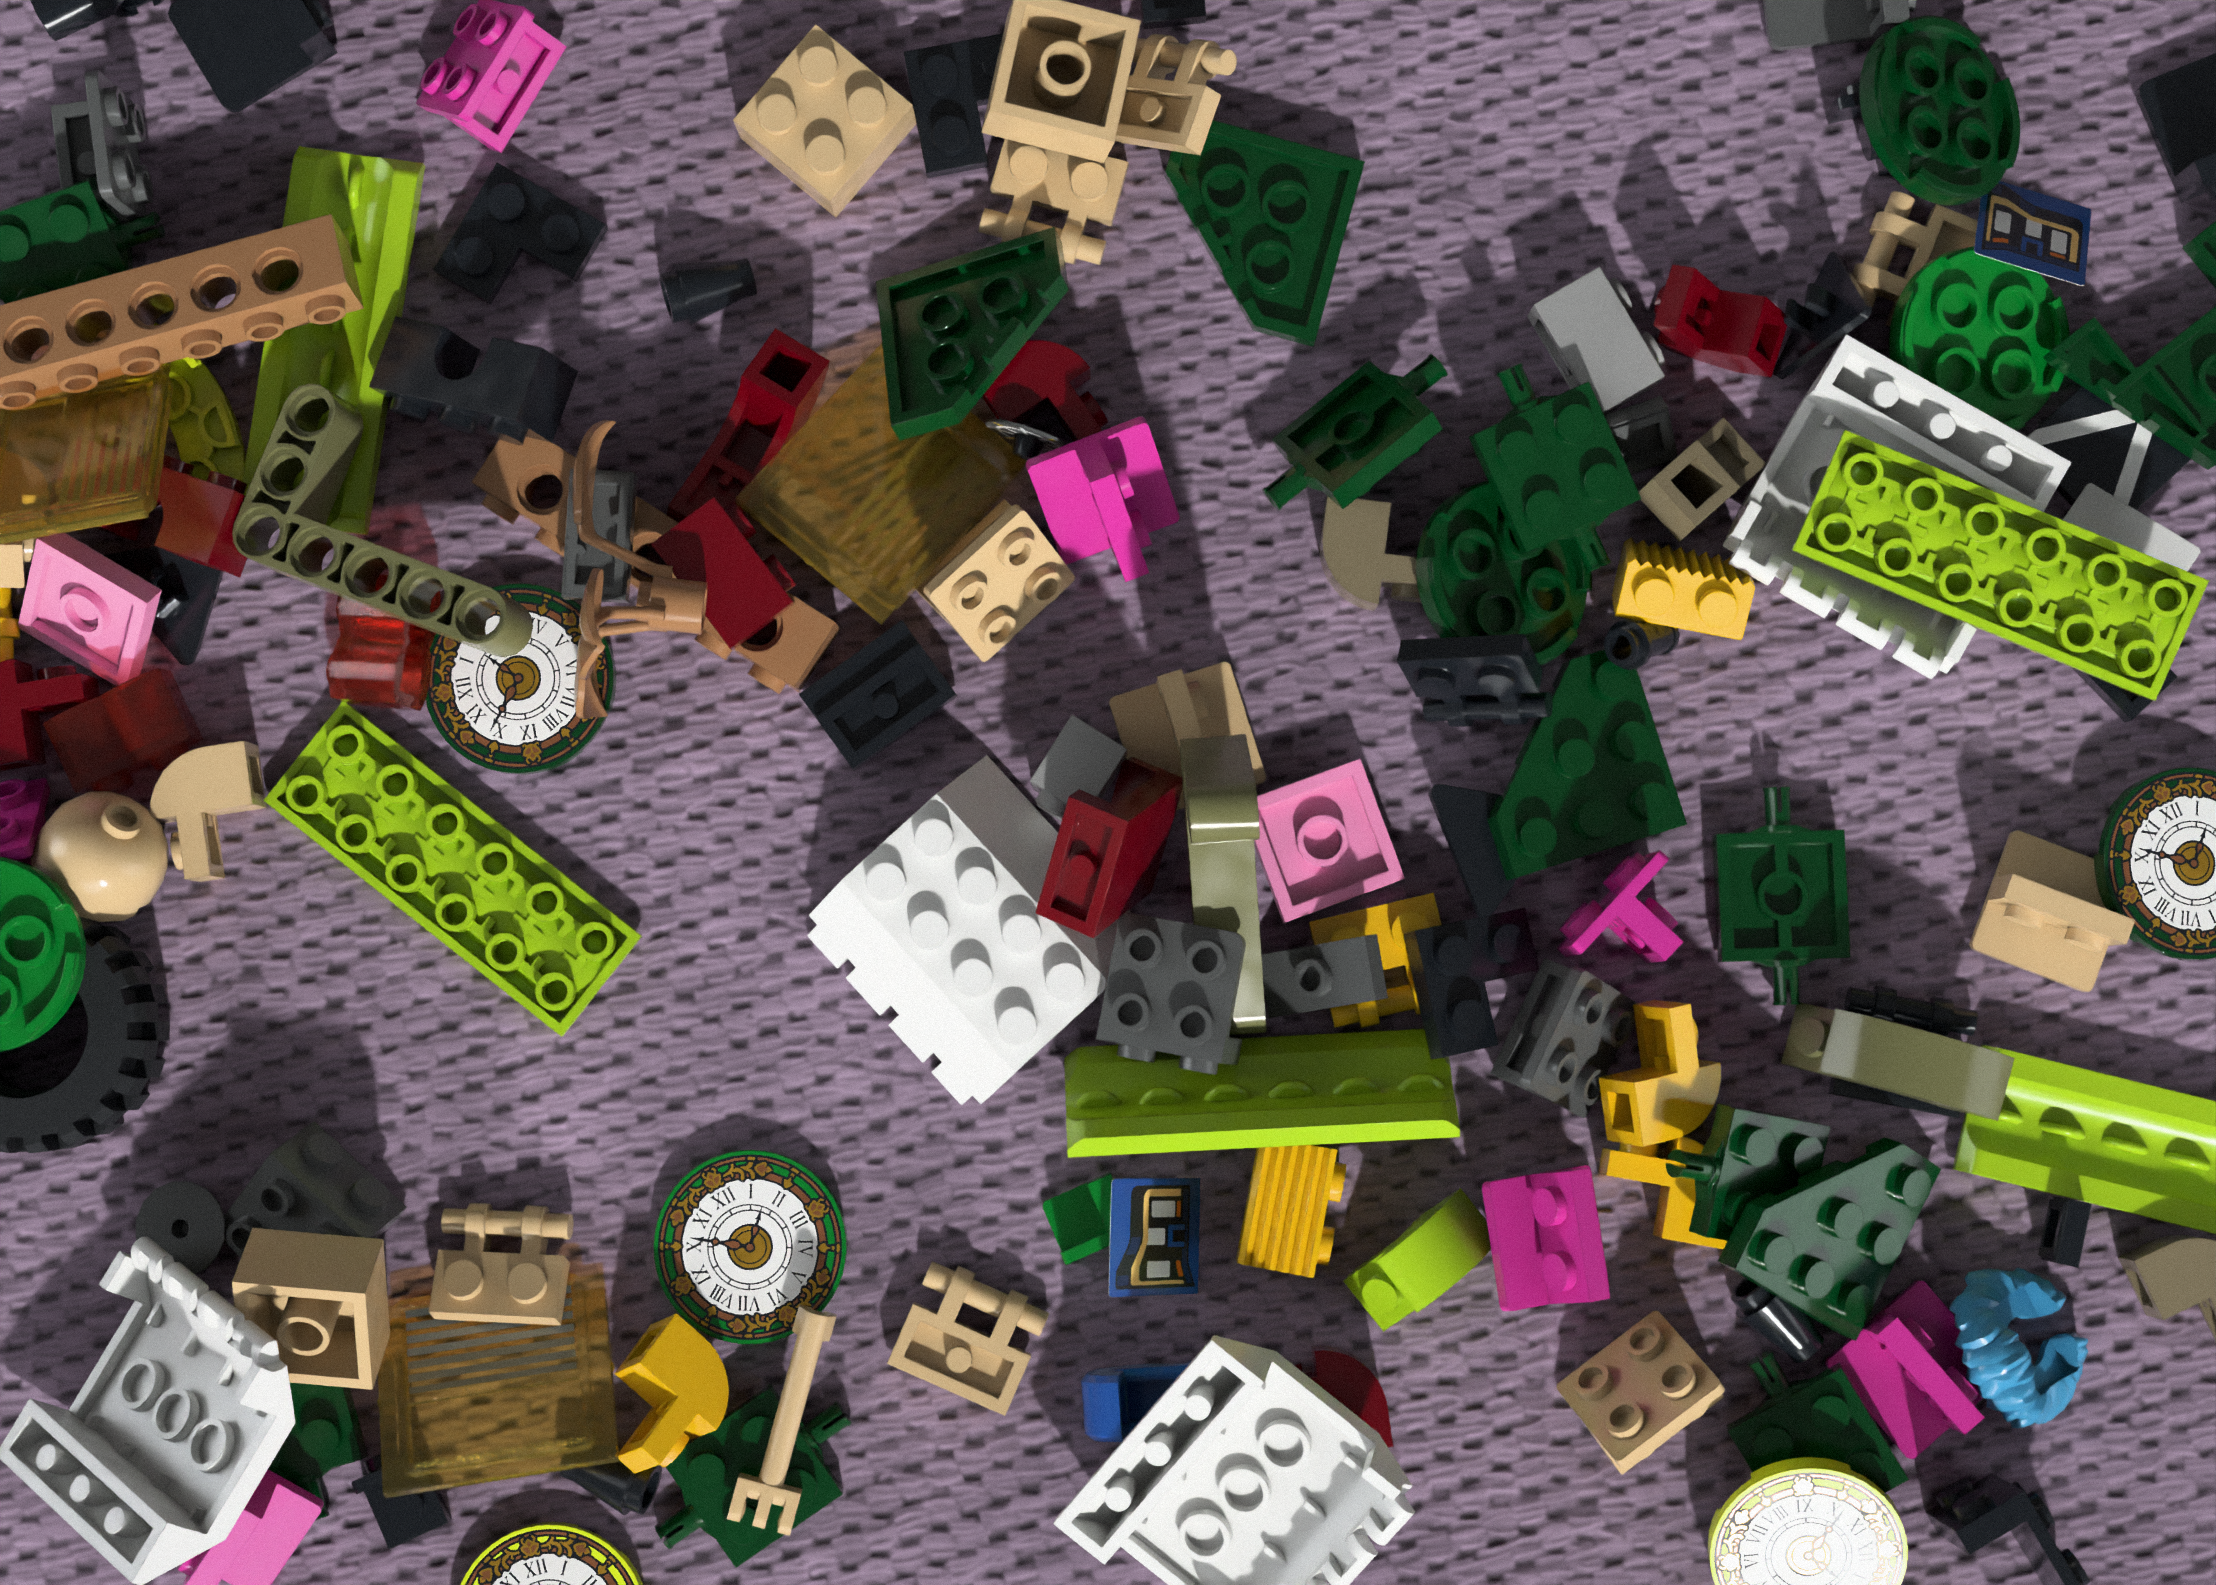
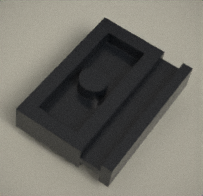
(878, 695)

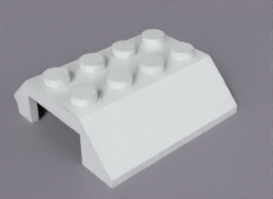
(1914, 417)
(953, 935)
(165, 1425)
(1244, 1480)

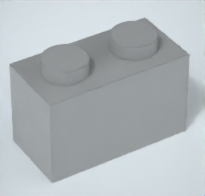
(1596, 340)
(1076, 761)

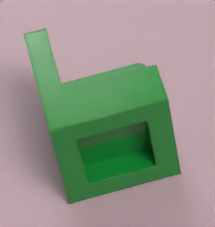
(1081, 1218)

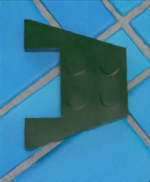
(2169, 391)

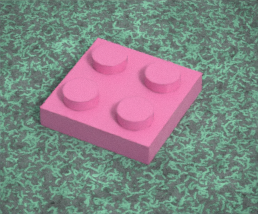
(88, 608)
(1324, 841)

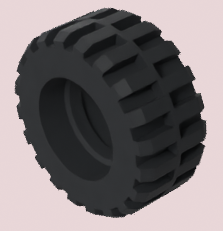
(116, 1057)

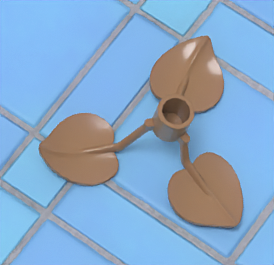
(660, 605)

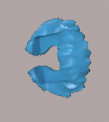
(2000, 1361)

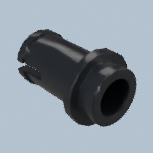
(1634, 642)

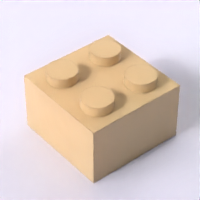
(1061, 77)
(825, 120)
(319, 1302)

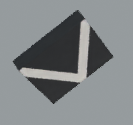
(2106, 450)

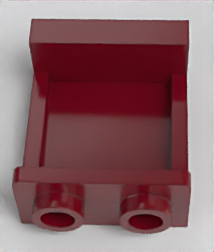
(1110, 849)

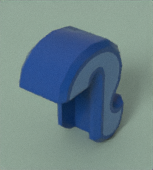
(1121, 1396)

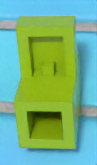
(1422, 1261)

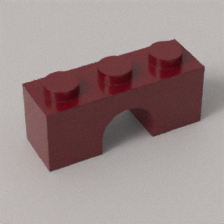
(195, 517)

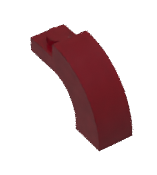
(767, 412)

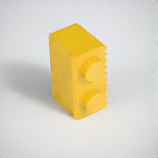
(1682, 590)
(1288, 1209)

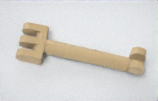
(769, 1488)

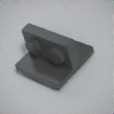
(1565, 1037)

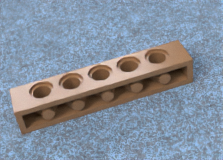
(191, 289)
(510, 481)

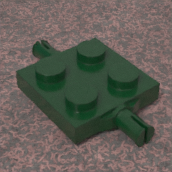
(66, 241)
(1356, 434)
(1554, 467)
(1781, 896)
(1744, 1159)
(1814, 1420)
(321, 1439)
(712, 1463)

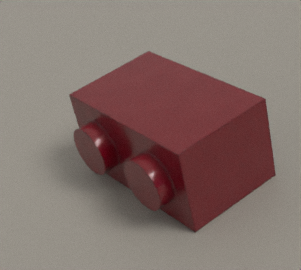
(741, 587)

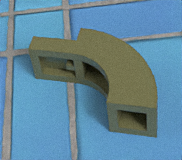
(1898, 1059)

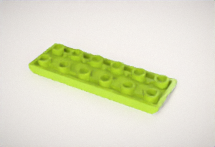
(378, 212)
(2000, 565)
(453, 868)
(1276, 1096)
(2098, 1142)

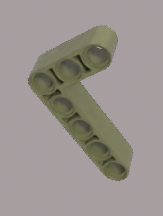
(356, 562)
(1221, 857)

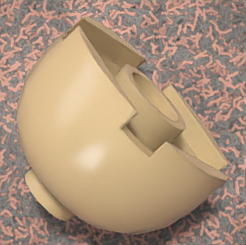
(103, 854)

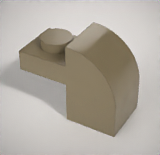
(1701, 479)
(1355, 555)
(2174, 1276)

